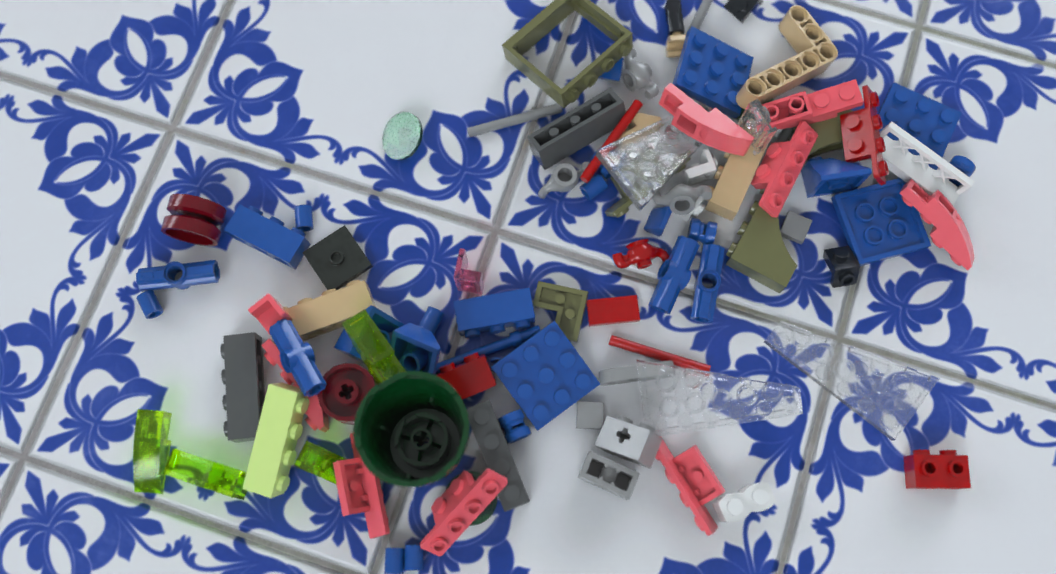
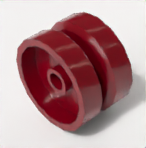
(193, 220)
(341, 381)

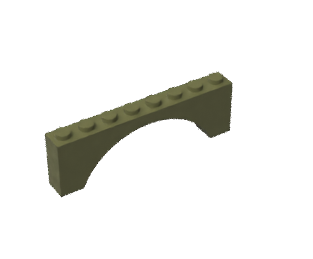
(761, 247)

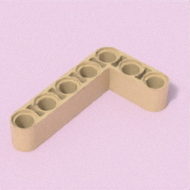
(813, 57)

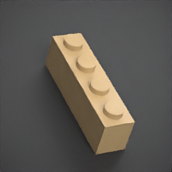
(733, 183)
(328, 311)

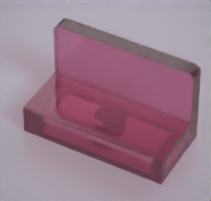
(466, 279)

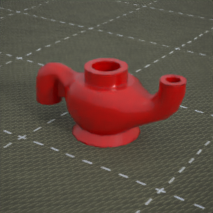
(639, 255)

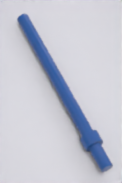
(514, 339)

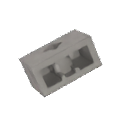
(629, 441)
(608, 475)

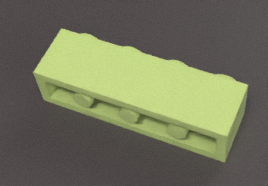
(276, 440)

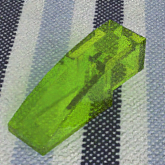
(372, 347)
(151, 450)
(206, 473)

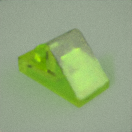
(318, 461)

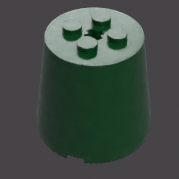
(399, 415)

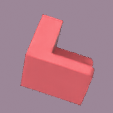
(268, 311)

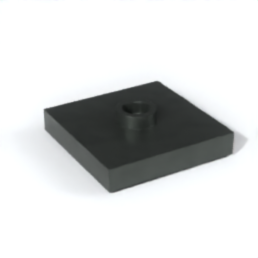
(337, 259)

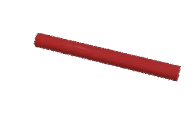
(614, 136)
(657, 354)

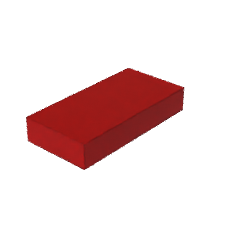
(612, 310)

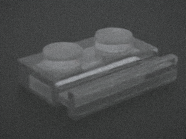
(756, 123)

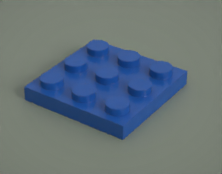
(712, 71)
(920, 117)
(879, 222)
(545, 375)

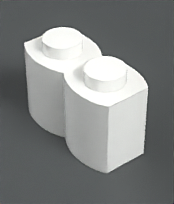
(739, 505)

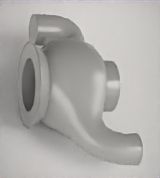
(638, 76)
(563, 179)
(683, 198)

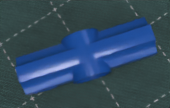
(674, 274)
(164, 276)
(705, 298)
(297, 357)

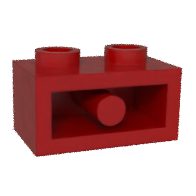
(470, 376)
(936, 471)

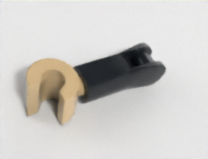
(675, 28)

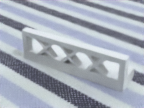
(917, 167)

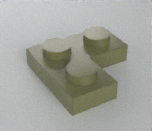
(568, 304)

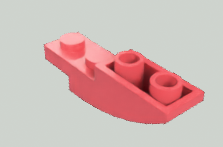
(814, 106)
(706, 127)
(948, 228)
(316, 416)

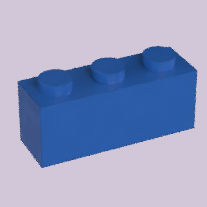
(268, 235)
(494, 313)

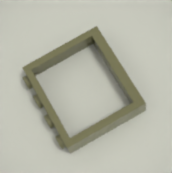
(547, 21)

